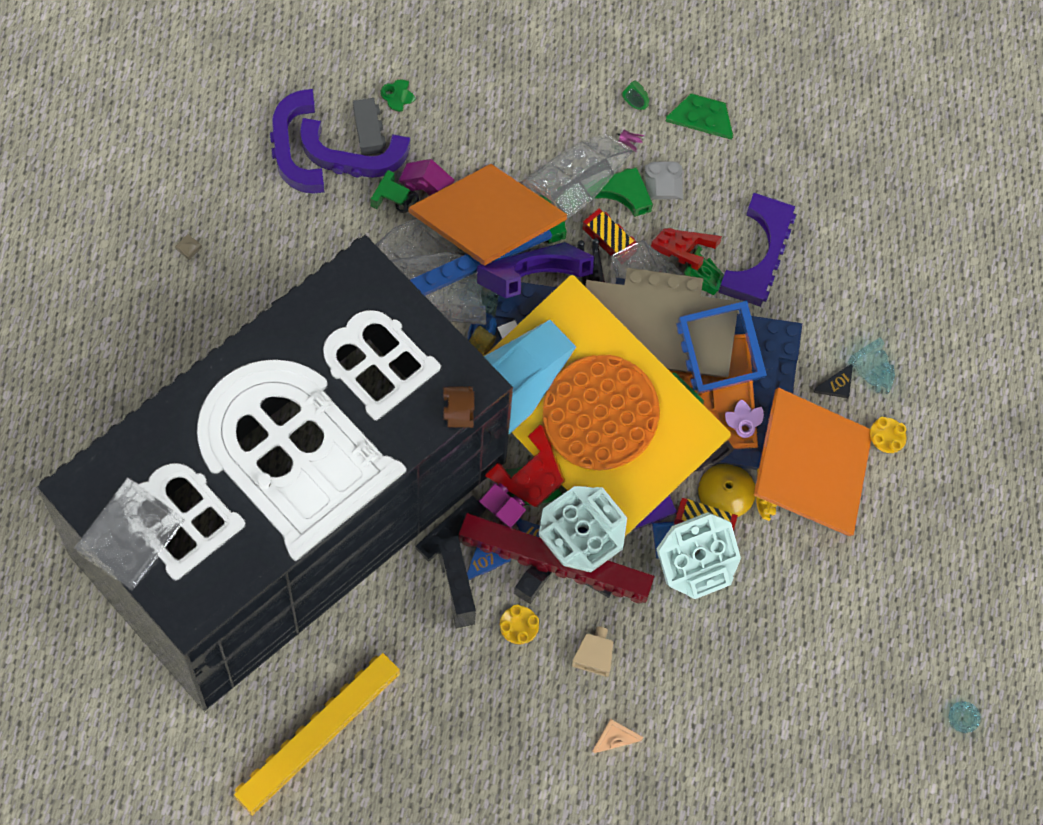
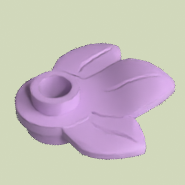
(744, 416)

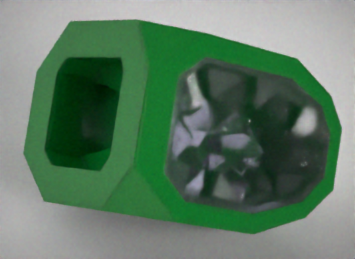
(636, 96)

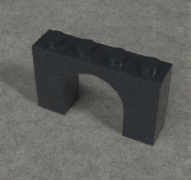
(453, 565)

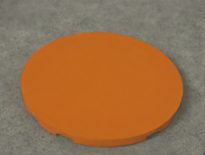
(601, 412)

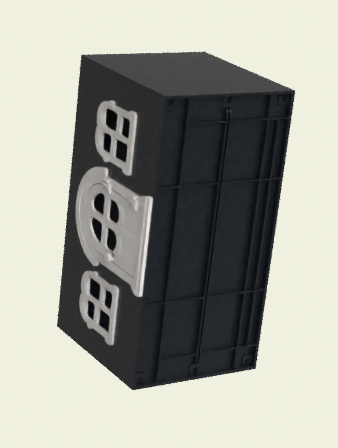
(339, 510)

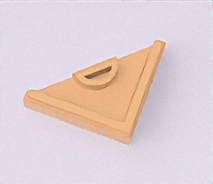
(615, 736)

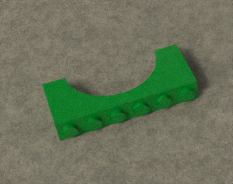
(623, 187)

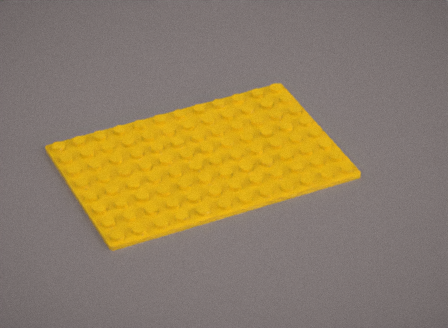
(685, 429)

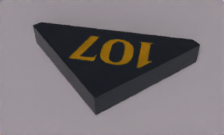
(838, 384)

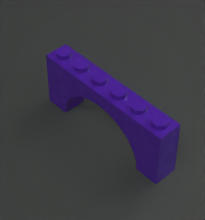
(505, 274)
(753, 283)

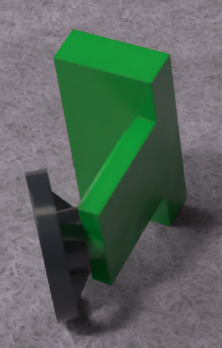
(393, 192)

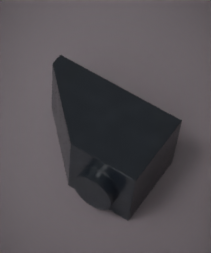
(531, 584)

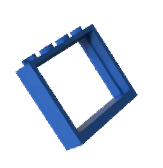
(691, 363)

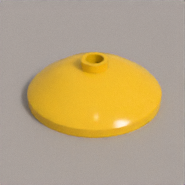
(715, 494)

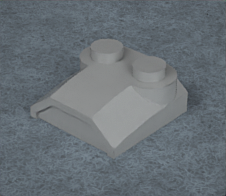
(664, 180)

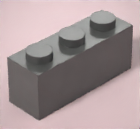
(368, 126)

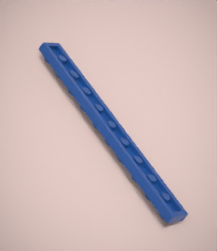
(464, 267)

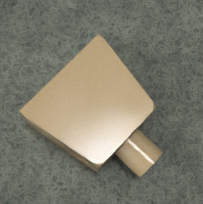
(595, 653)

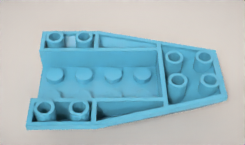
(531, 366)

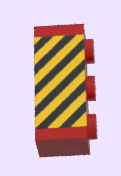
(610, 235)
(689, 509)

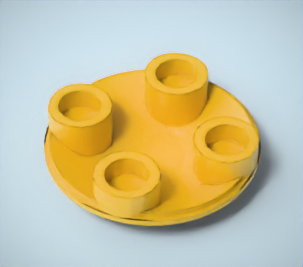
(888, 435)
(519, 624)

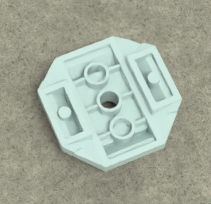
(587, 509)
(710, 568)

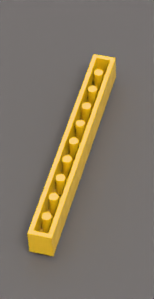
(316, 734)

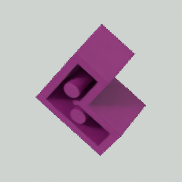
(425, 176)
(502, 505)

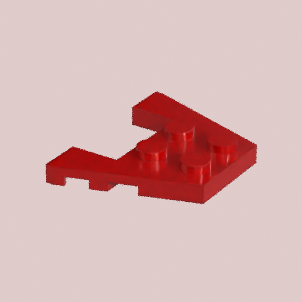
(680, 243)
(538, 477)

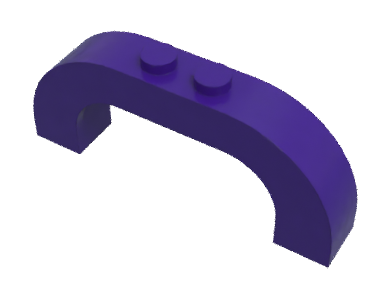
(351, 163)
(298, 178)

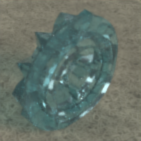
(965, 708)

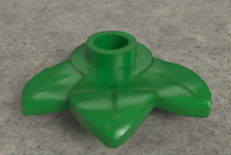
(400, 95)

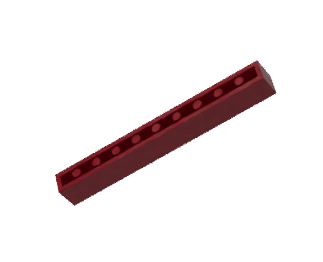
(533, 551)

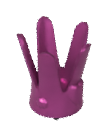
(626, 136)

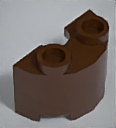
(460, 406)

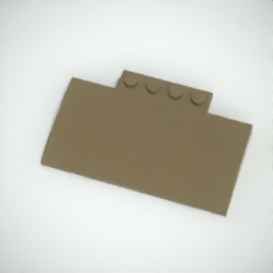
(651, 308)

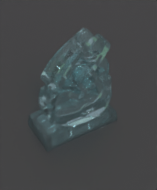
(874, 365)

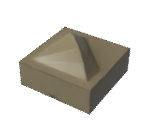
(188, 246)

